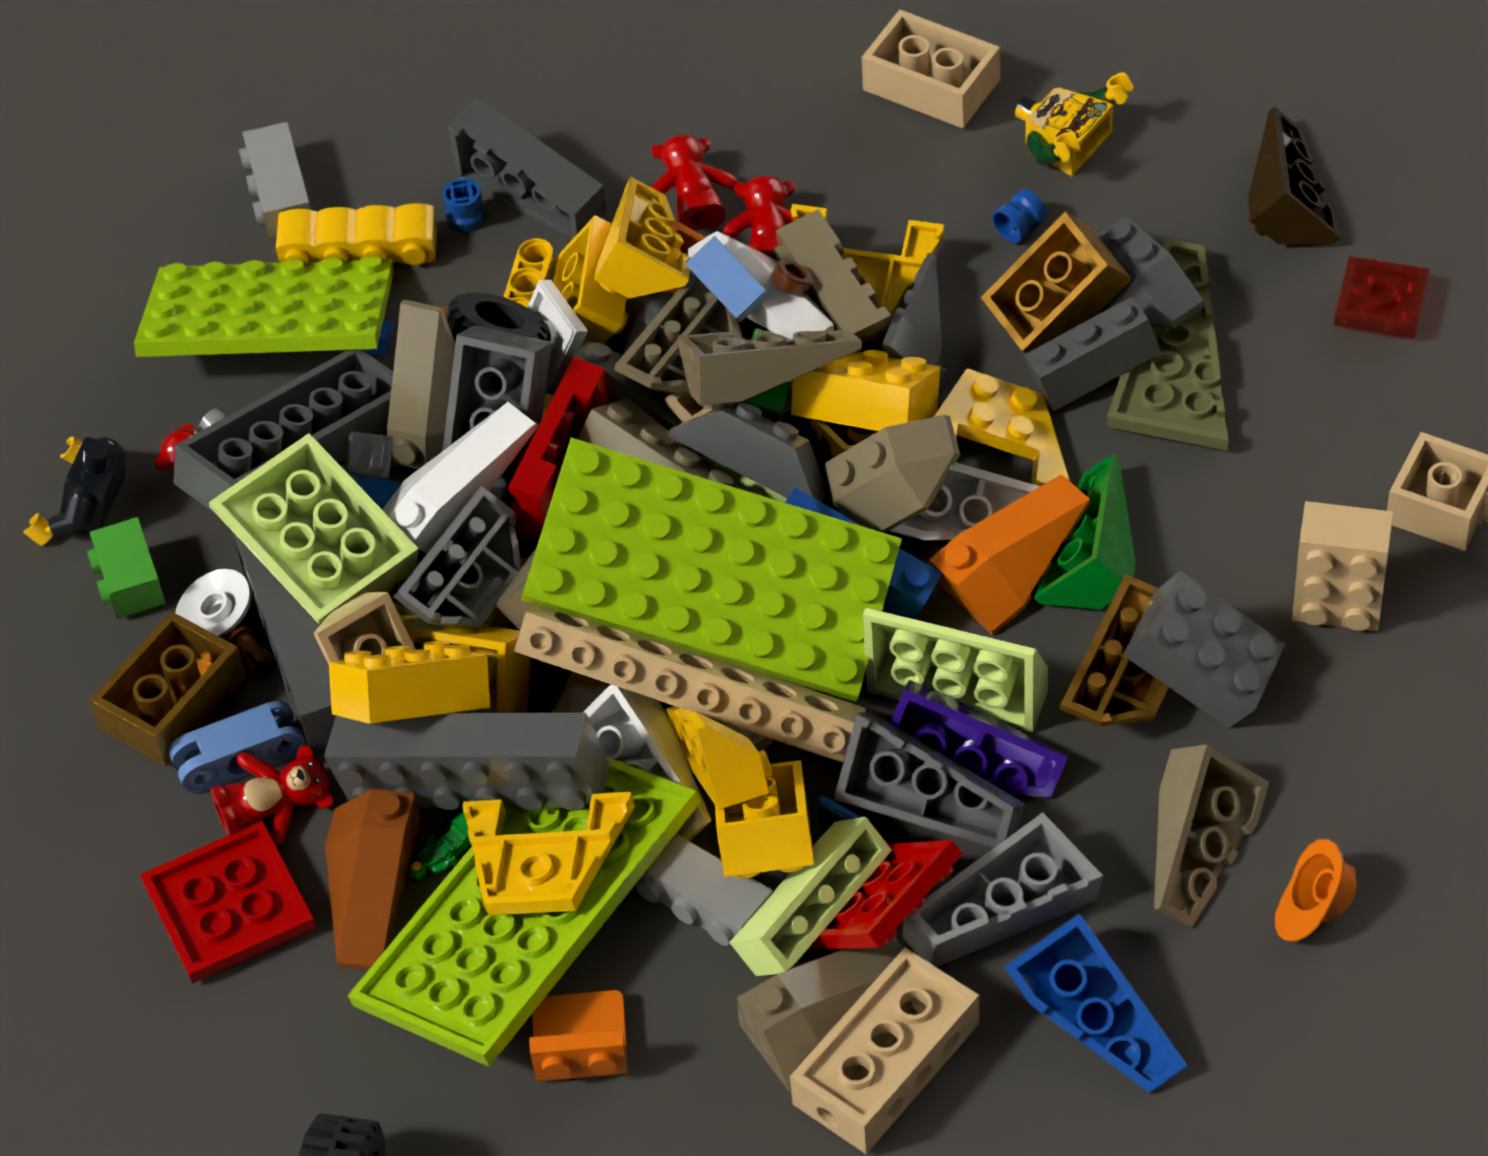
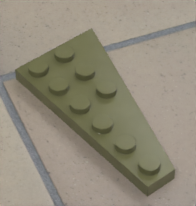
(1180, 388)

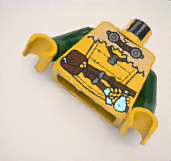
(1071, 124)

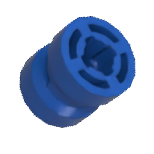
(463, 205)
(1016, 218)

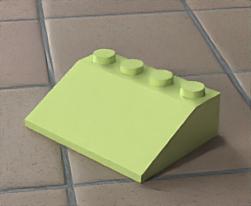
(316, 529)
(974, 669)

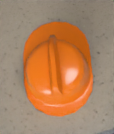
(1317, 891)

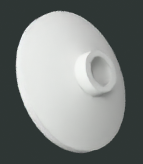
(216, 601)

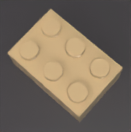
(931, 68)
(1341, 566)

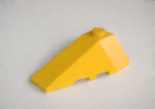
(641, 248)
(720, 758)

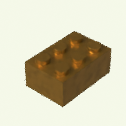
(1056, 284)
(167, 687)

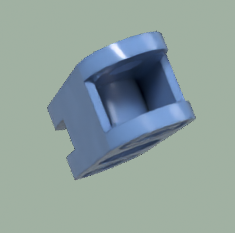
(219, 743)

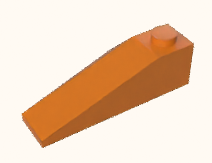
(1004, 556)

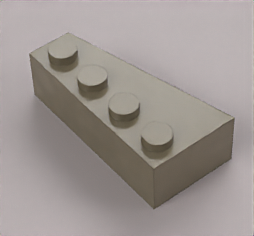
(836, 281)

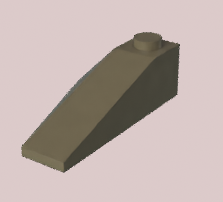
(736, 369)
(420, 384)
(1202, 818)
(802, 1005)

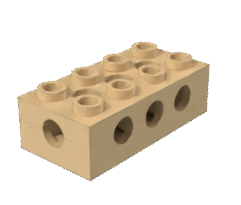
(885, 1050)

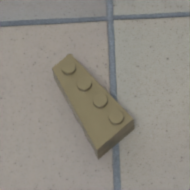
(632, 431)

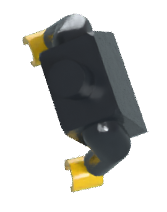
(88, 489)

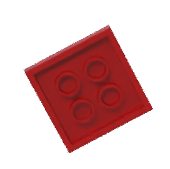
(890, 895)
(227, 901)

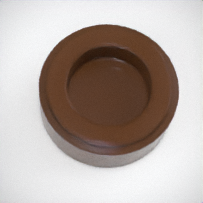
(791, 278)

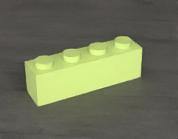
(810, 897)

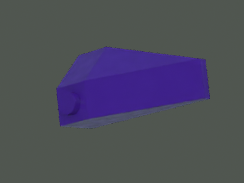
(979, 742)

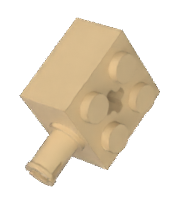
(1441, 491)

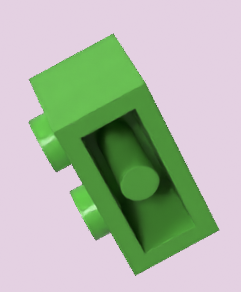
(127, 568)

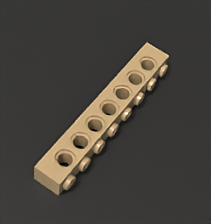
(691, 681)

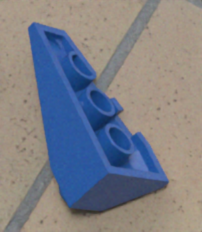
(1089, 997)

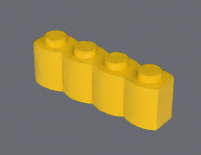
(344, 233)

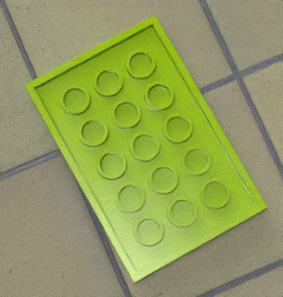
(265, 307)

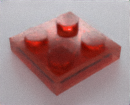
(1381, 297)

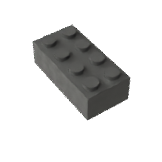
(488, 373)

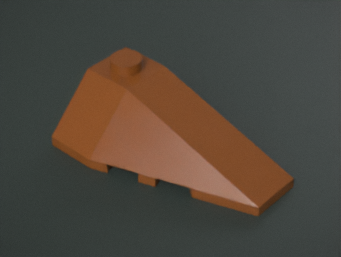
(367, 871)

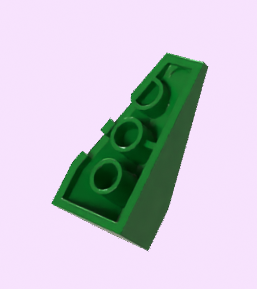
(1099, 550)

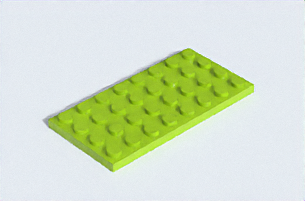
(710, 569)
(480, 975)

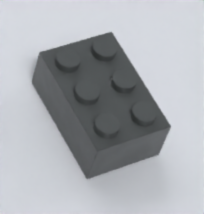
(1204, 649)

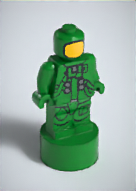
(442, 852)

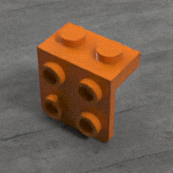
(579, 1036)

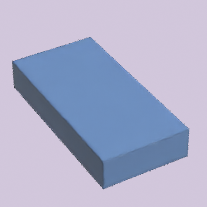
(727, 279)

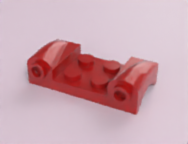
(578, 392)

